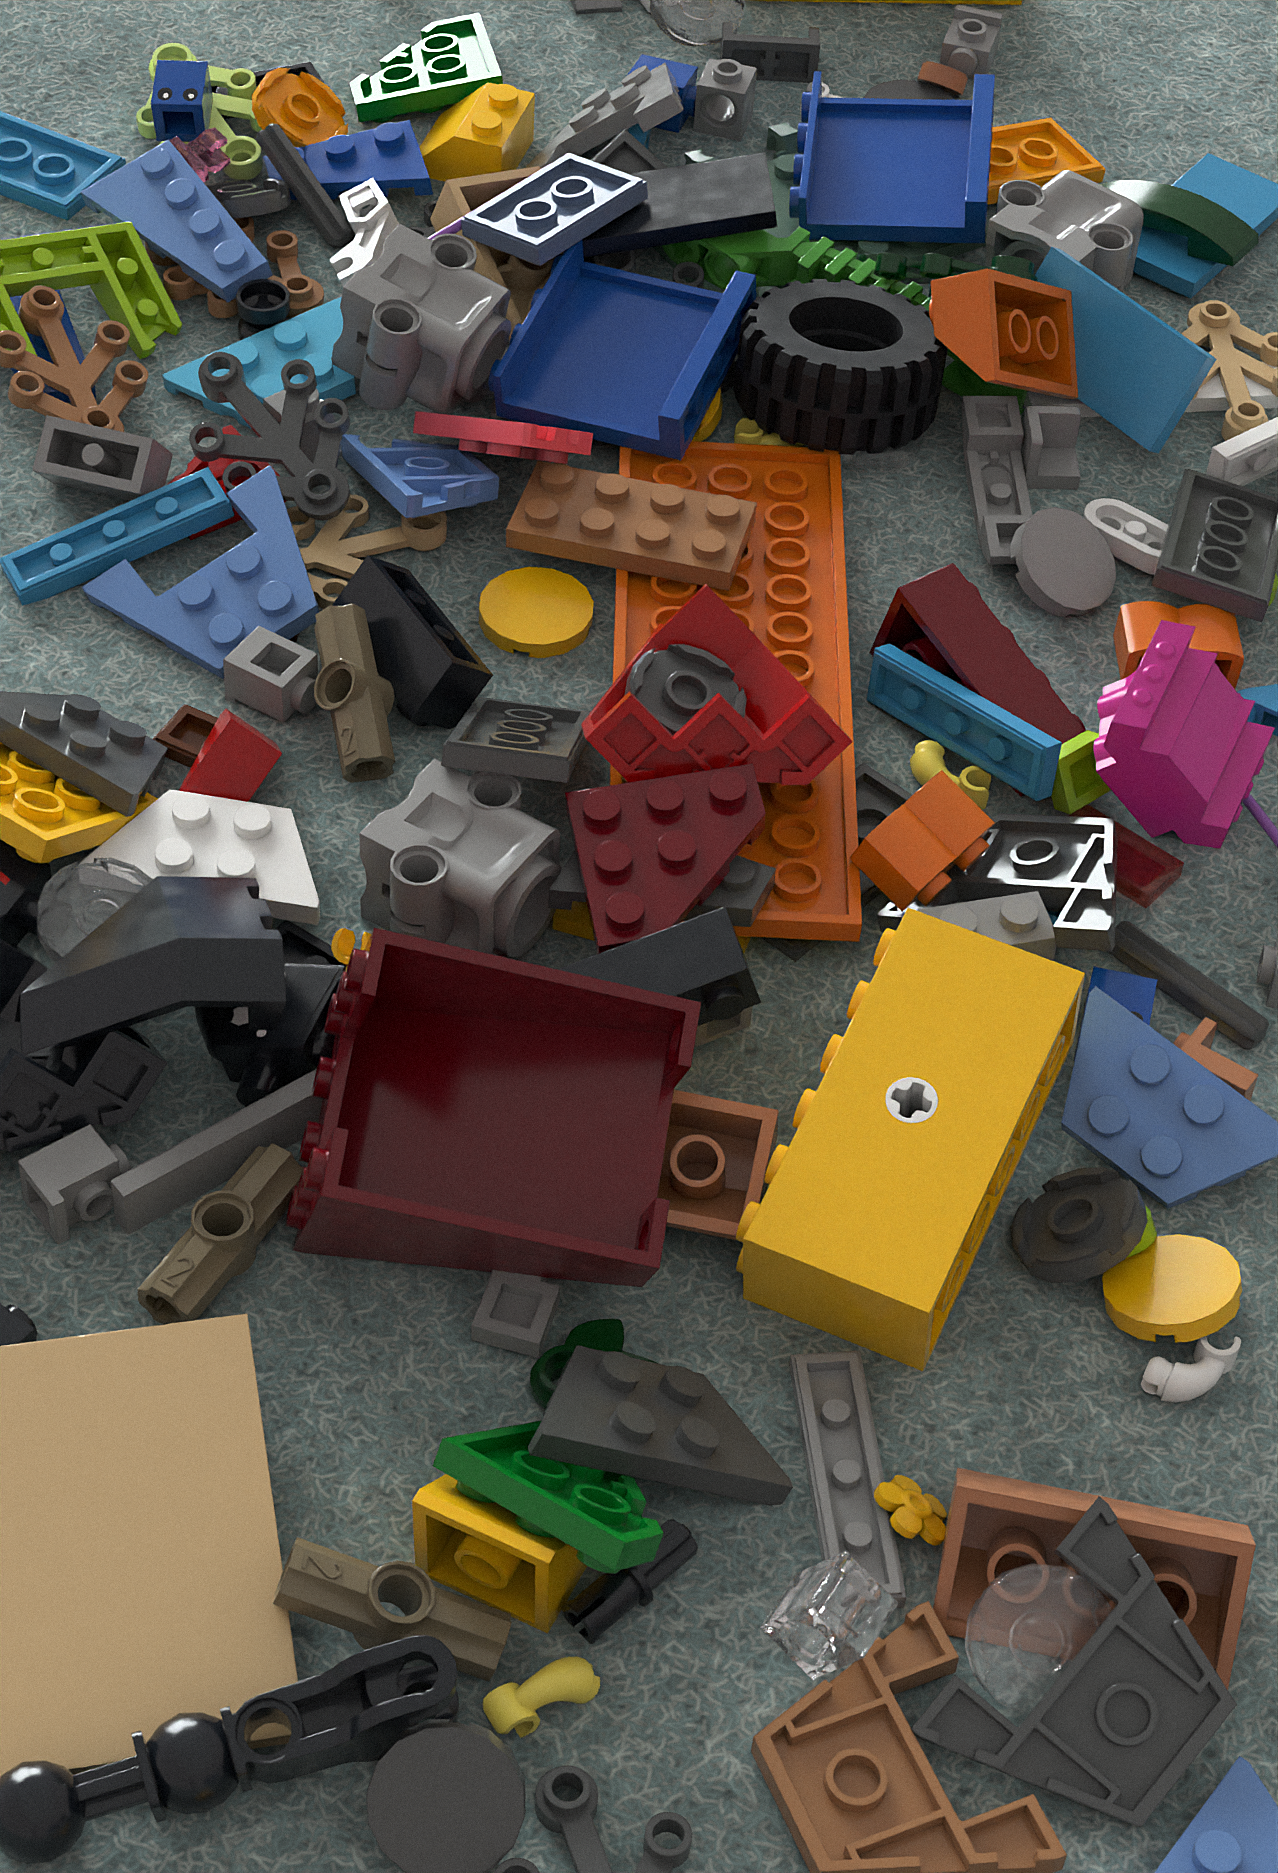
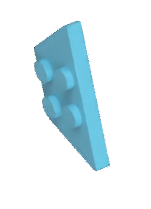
(265, 354)

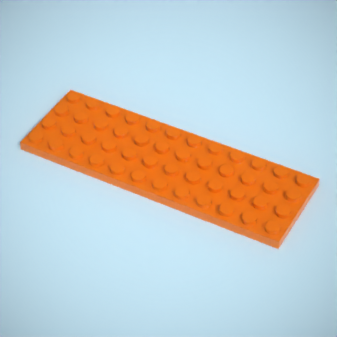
(796, 604)

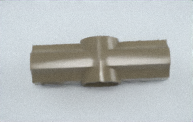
(354, 693)
(221, 1237)
(349, 1596)

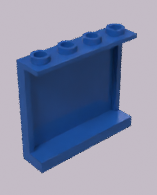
(894, 167)
(620, 354)

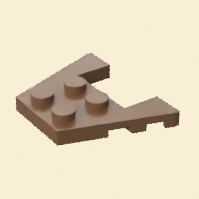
(865, 1791)

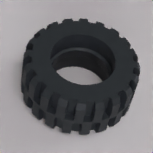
(839, 366)

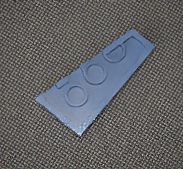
(179, 220)

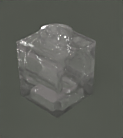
(829, 1615)

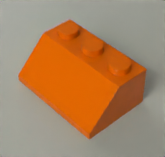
(1008, 330)

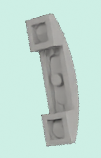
(995, 472)

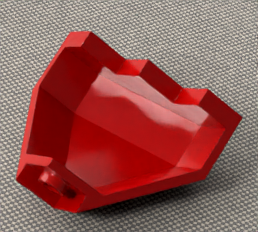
(782, 729)

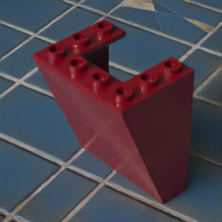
(491, 1116)

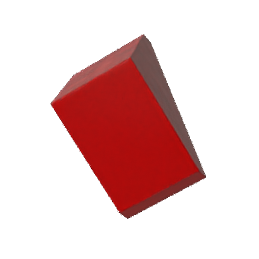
(232, 760)

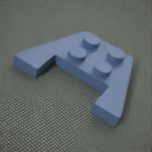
(227, 599)

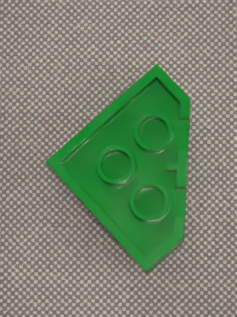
(433, 73)
(552, 1498)

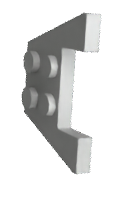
(643, 99)

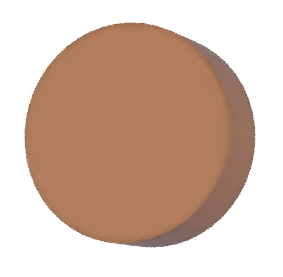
(943, 77)

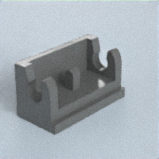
(773, 56)

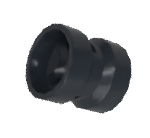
(255, 306)

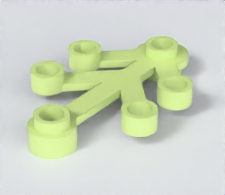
(242, 150)

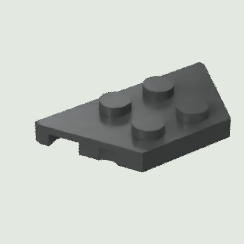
(82, 745)
(654, 1427)

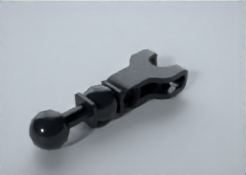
(201, 1759)

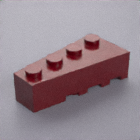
(956, 633)

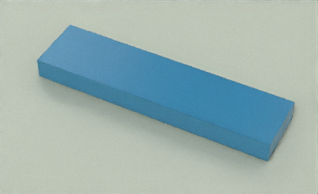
(116, 535)
(964, 722)

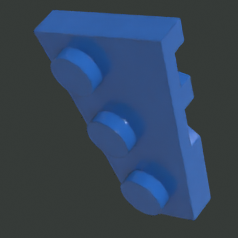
(382, 153)

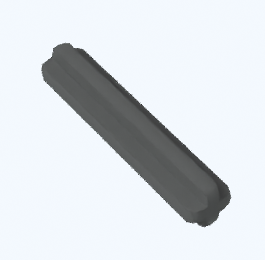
(305, 186)
(1188, 986)

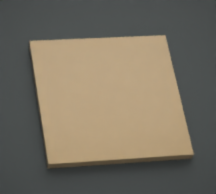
(134, 1540)

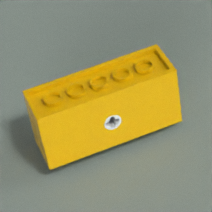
(909, 1137)

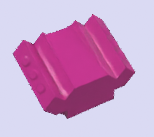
(1179, 741)

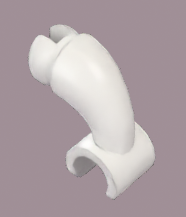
(1188, 1381)

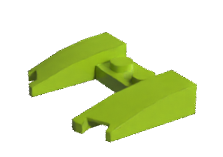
(98, 256)

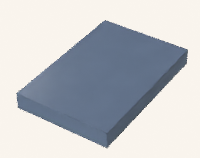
(554, 208)

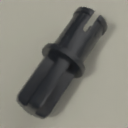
(619, 1592)

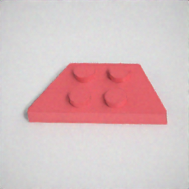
(505, 437)

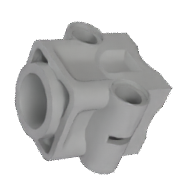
(1071, 215)
(422, 323)
(461, 864)

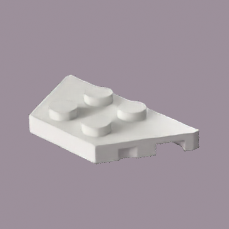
(221, 838)

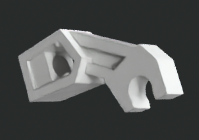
(369, 225)

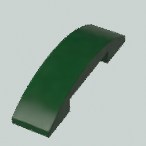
(1210, 228)

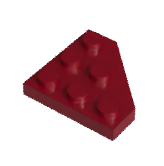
(659, 846)

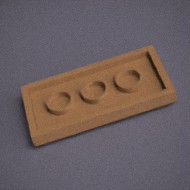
(632, 525)

